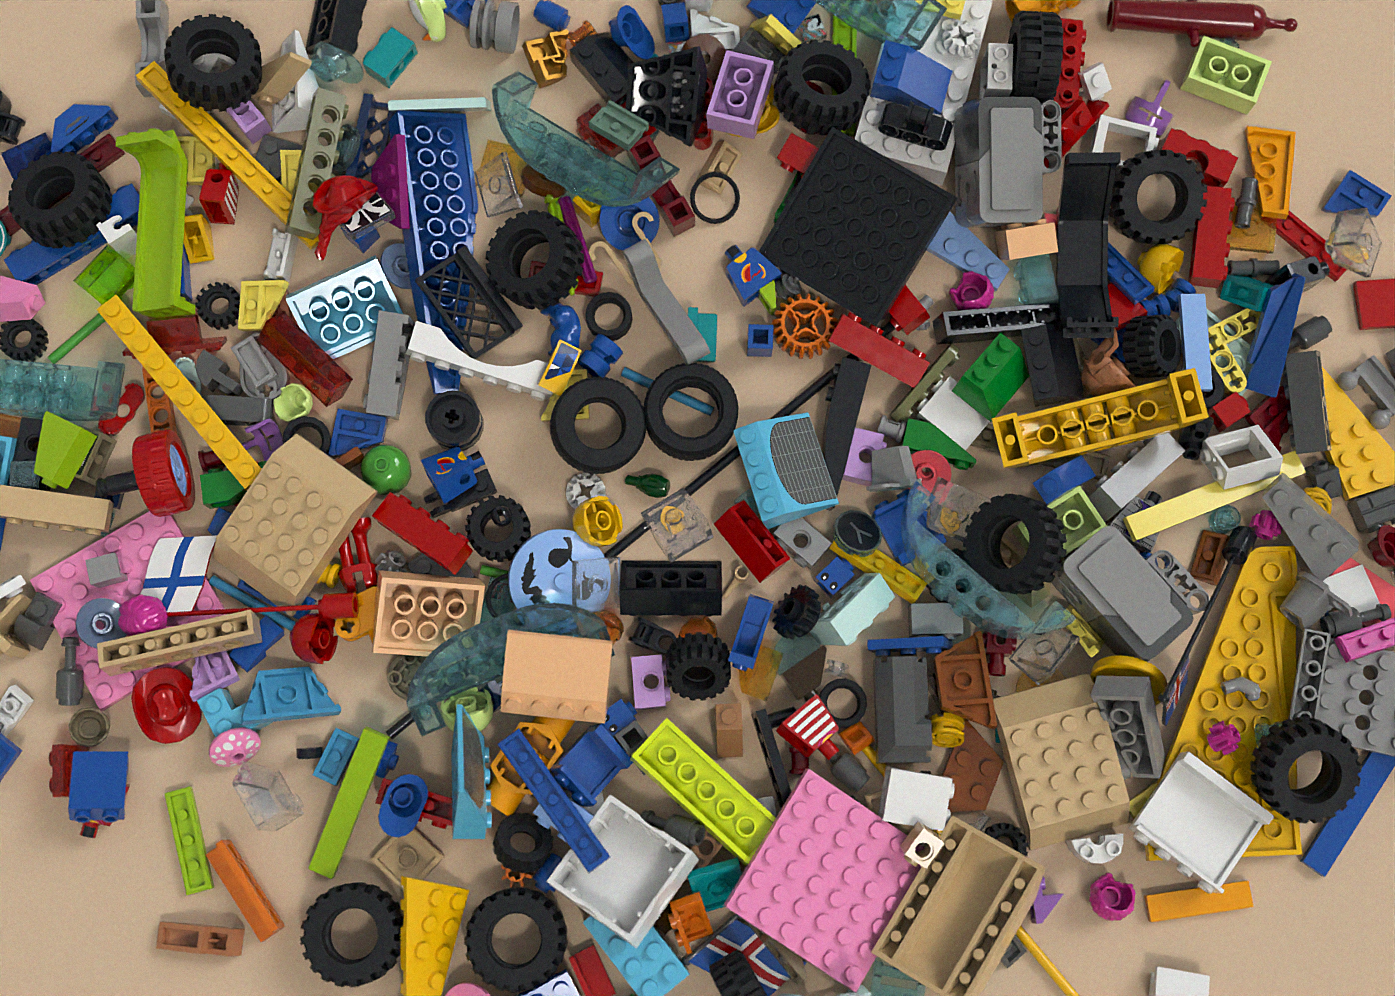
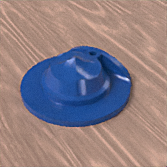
(618, 227)

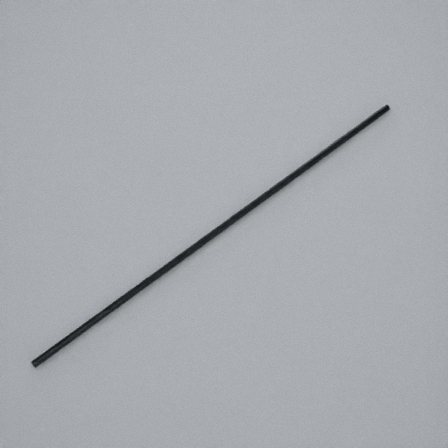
(692, 488)

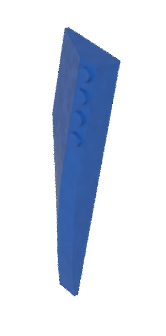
(440, 215)

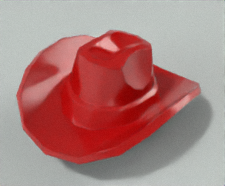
(165, 706)

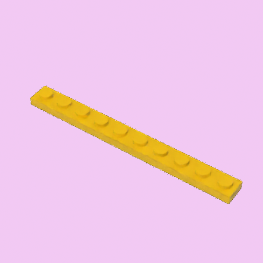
(221, 145)
(180, 391)

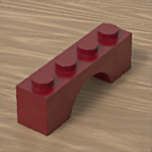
(668, 200)

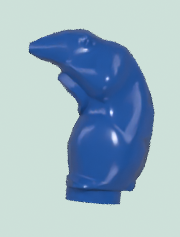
(565, 323)

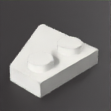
(725, 32)

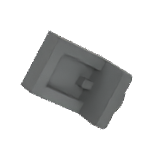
(1325, 476)

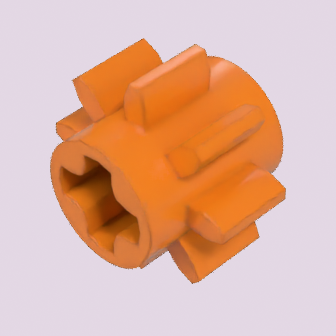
(515, 879)

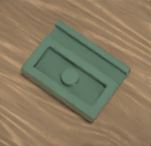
(618, 125)

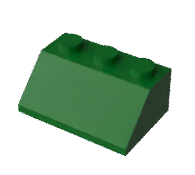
(993, 377)

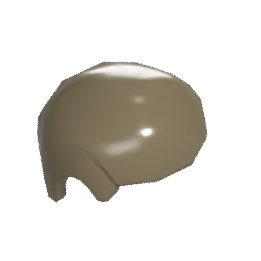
(89, 726)

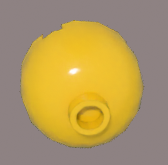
(1159, 265)
(597, 521)

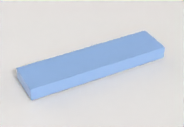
(1195, 337)

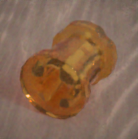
(581, 33)

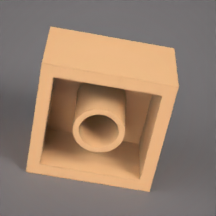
(1026, 241)

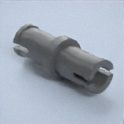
(1246, 203)
(1253, 267)

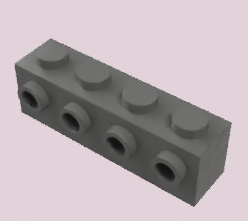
(1307, 402)

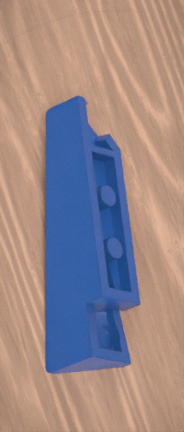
(1273, 336)

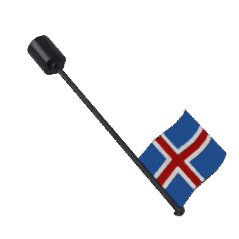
(1235, 552)

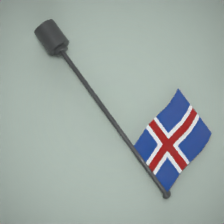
(739, 936)

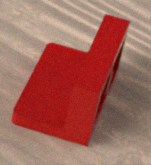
(591, 973)

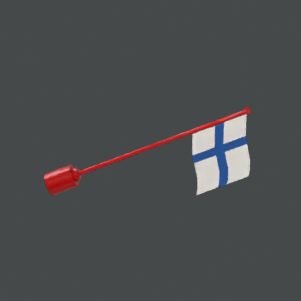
(179, 574)

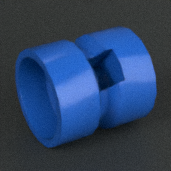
(600, 356)

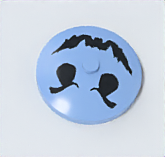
(544, 567)

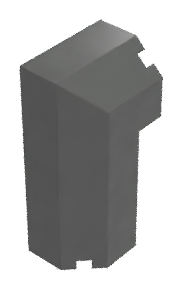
(901, 709)

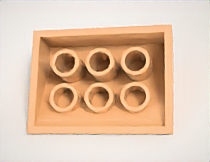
(423, 611)
(556, 676)

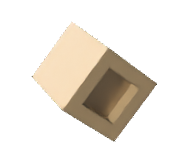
(919, 834)

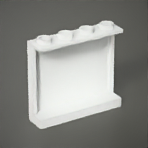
(1199, 822)

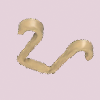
(612, 255)

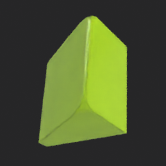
(768, 297)

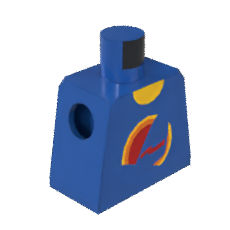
(749, 273)
(452, 472)

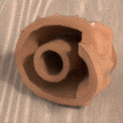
(1103, 373)

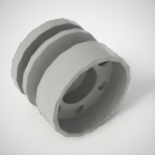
(499, 25)

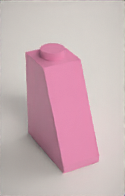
(18, 300)

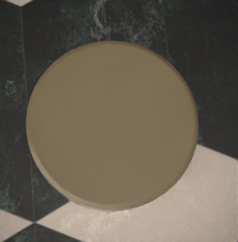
(402, 672)

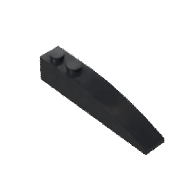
(989, 322)
(842, 415)

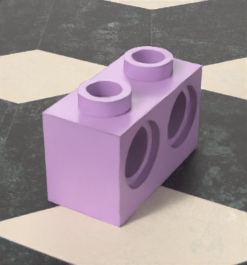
(250, 121)

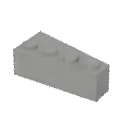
(389, 365)
(1135, 475)
(1310, 528)
(1133, 721)

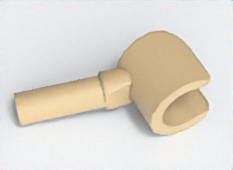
(737, 579)

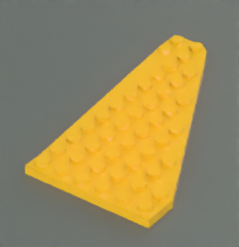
(1254, 644)

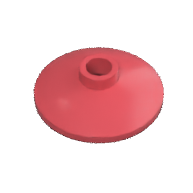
(936, 462)

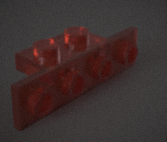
(181, 335)

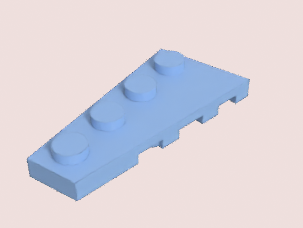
(966, 252)

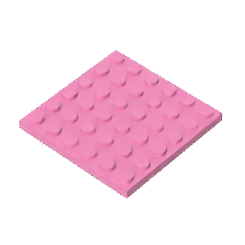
(71, 587)
(825, 880)

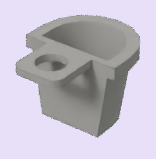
(892, 469)
(1310, 601)

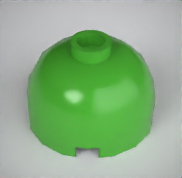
(386, 469)

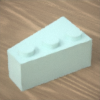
(853, 611)

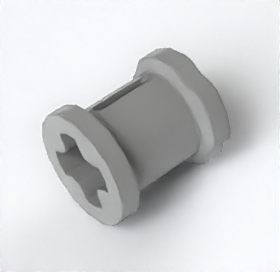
(891, 428)

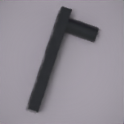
(764, 724)

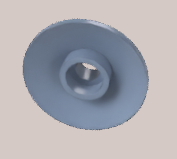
(392, 258)
(99, 610)

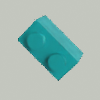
(389, 57)

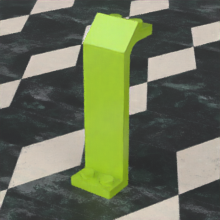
(159, 223)

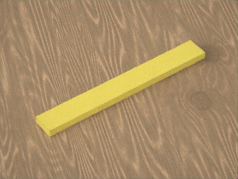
(1201, 502)

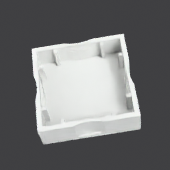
(635, 882)

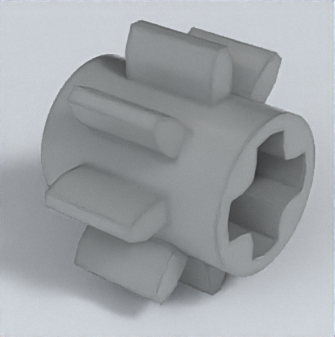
(390, 561)

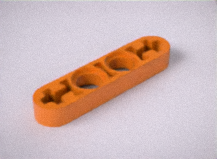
(155, 405)

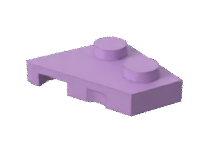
(211, 673)

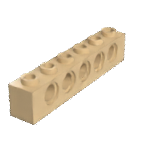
(179, 643)

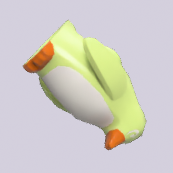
(431, 17)

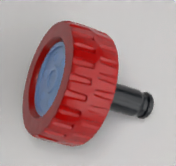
(159, 473)

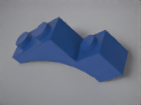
(750, 632)

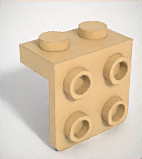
(8, 617)

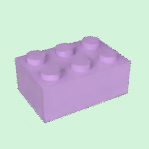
(740, 94)

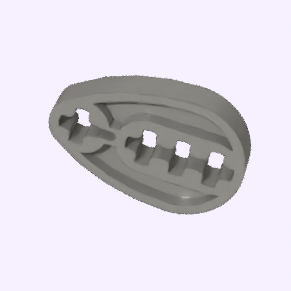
(276, 385)

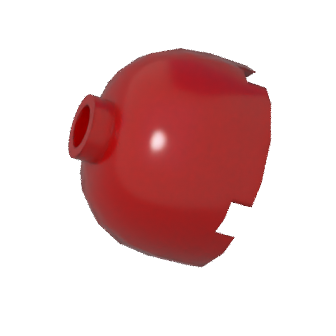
(313, 638)

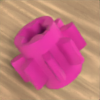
(1265, 525)
(1223, 738)

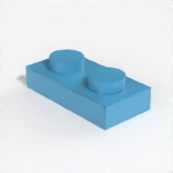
(336, 757)

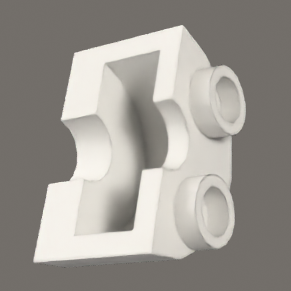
(1102, 851)

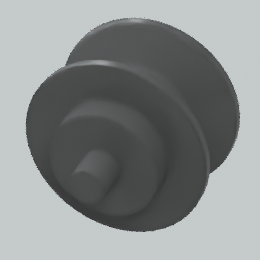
(788, 287)

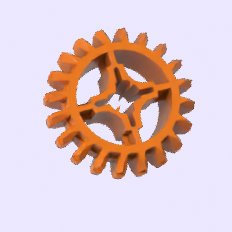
(791, 311)

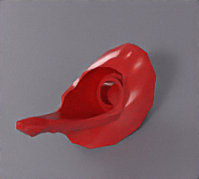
(338, 201)

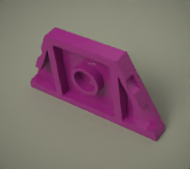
(391, 178)

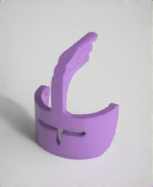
(1138, 116)
(269, 428)

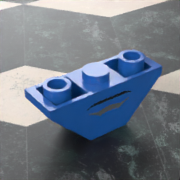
(80, 126)

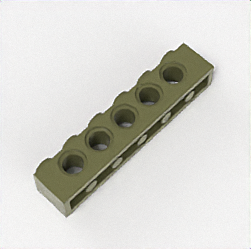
(322, 103)

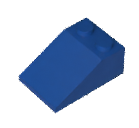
(910, 76)

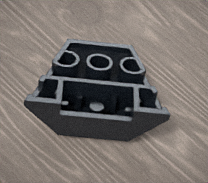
(669, 92)

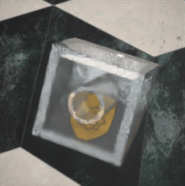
(1354, 241)
(953, 508)
(677, 525)

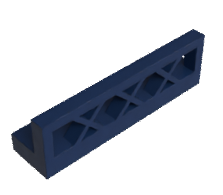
(365, 126)

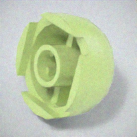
(476, 703)

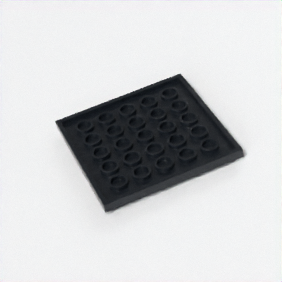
(857, 226)

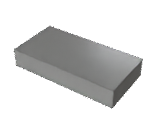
(254, 362)

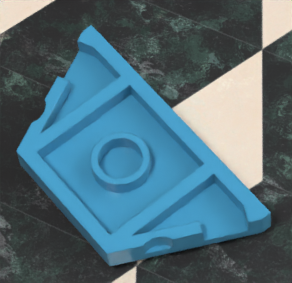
(287, 696)

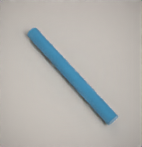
(677, 396)
(250, 602)

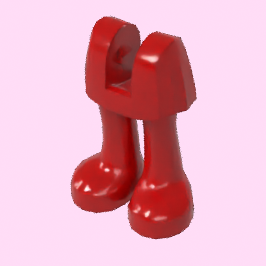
(348, 571)

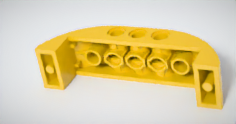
(1100, 421)

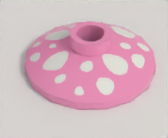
(234, 747)

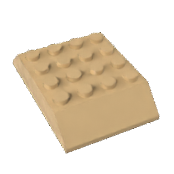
(292, 522)
(1061, 761)
(961, 912)

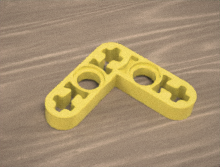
(1221, 340)

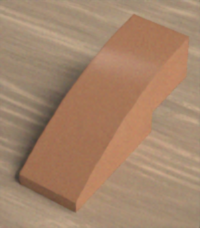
(200, 938)

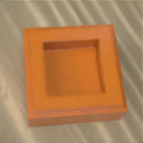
(856, 737)

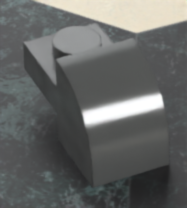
(213, 374)
(35, 624)
(631, 738)

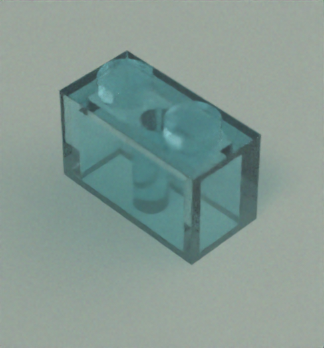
(1036, 280)

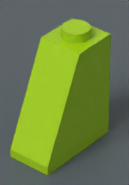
(61, 450)

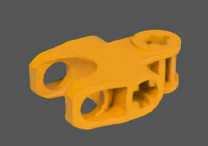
(365, 620)

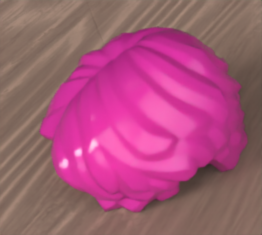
(972, 292)
(142, 615)
(1111, 898)

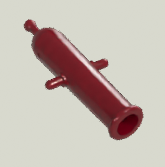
(1194, 19)

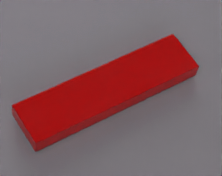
(1307, 242)

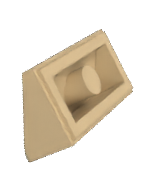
(723, 160)

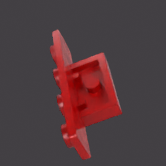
(1077, 121)

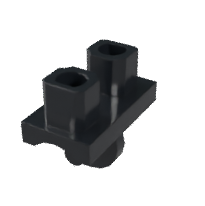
(1193, 436)

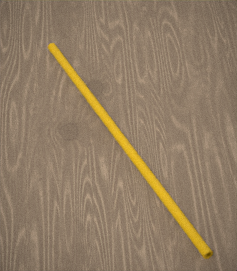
(1022, 935)

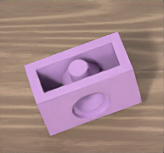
(862, 442)
(642, 668)

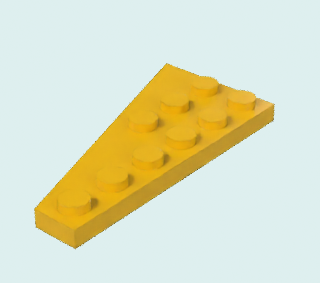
(1357, 448)
(428, 934)

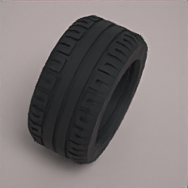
(691, 376)

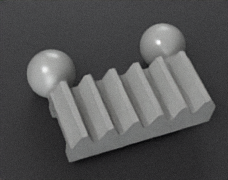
(1378, 384)

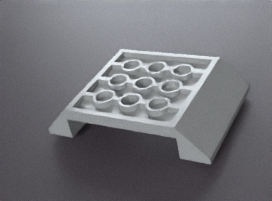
(1330, 692)

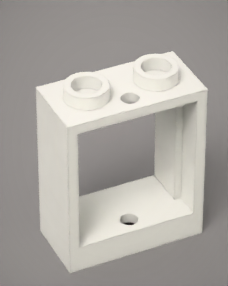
(996, 71)
(1123, 127)
(1252, 438)

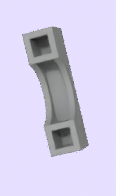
(153, 27)

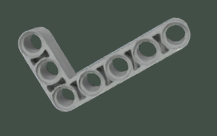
(663, 304)

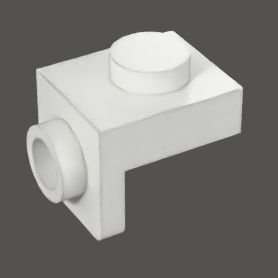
(1094, 82)

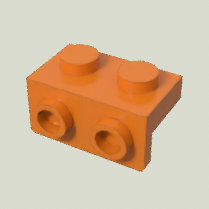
(690, 919)

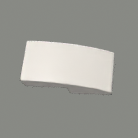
(12, 708)

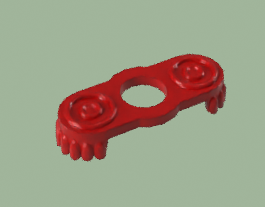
(133, 398)

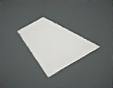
(1354, 588)

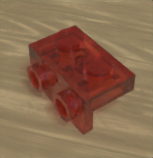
(61, 762)

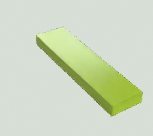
(189, 840)

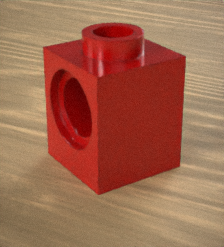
(1229, 411)

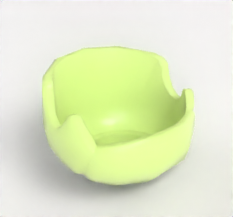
(293, 402)

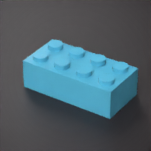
(650, 968)

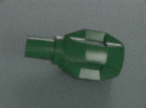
(650, 484)

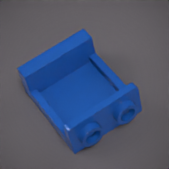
(889, 519)
(590, 765)
(98, 786)

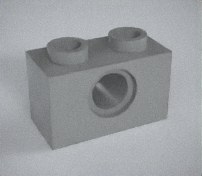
(816, 542)

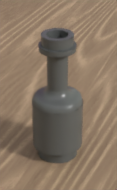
(1310, 333)
(1339, 624)
(69, 679)
(849, 771)
(681, 828)

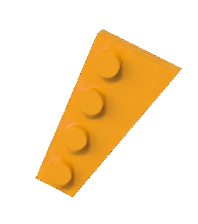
(1272, 166)

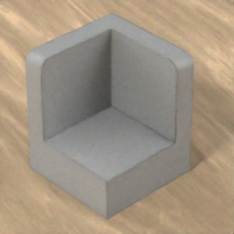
(105, 570)

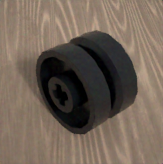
(452, 406)

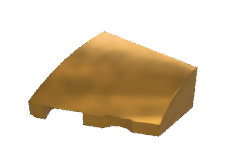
(548, 57)

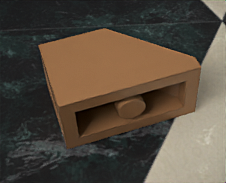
(729, 730)

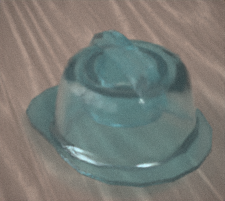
(334, 64)

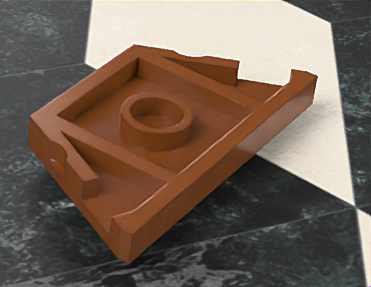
(965, 681)
(973, 771)

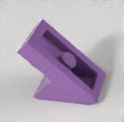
(1043, 904)

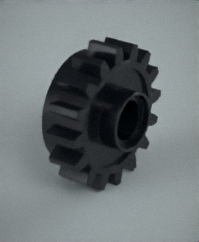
(797, 612)

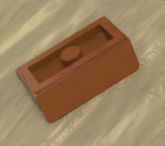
(1209, 559)

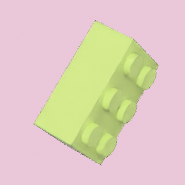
(1226, 75)
(1077, 516)

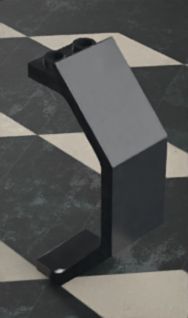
(1084, 245)

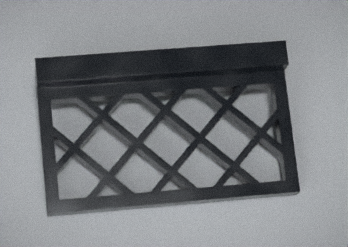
(484, 289)

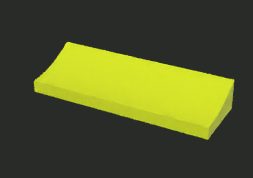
(704, 790)

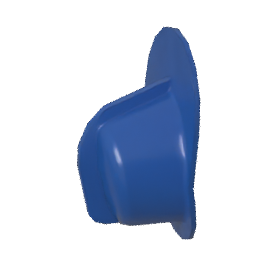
(631, 32)
(402, 805)

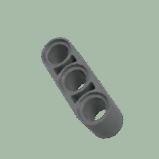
(240, 410)

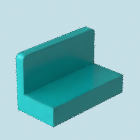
(1245, 292)
(707, 327)

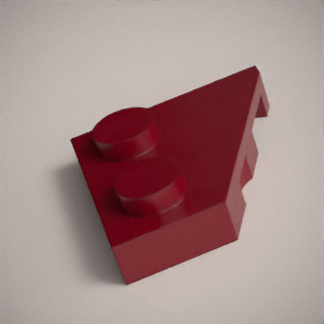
(1272, 416)

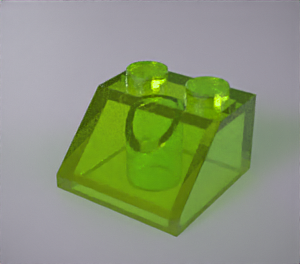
(107, 276)

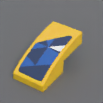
(560, 367)

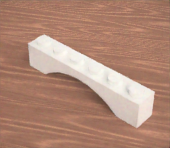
(432, 345)

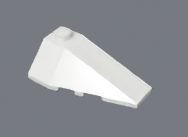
(294, 109)

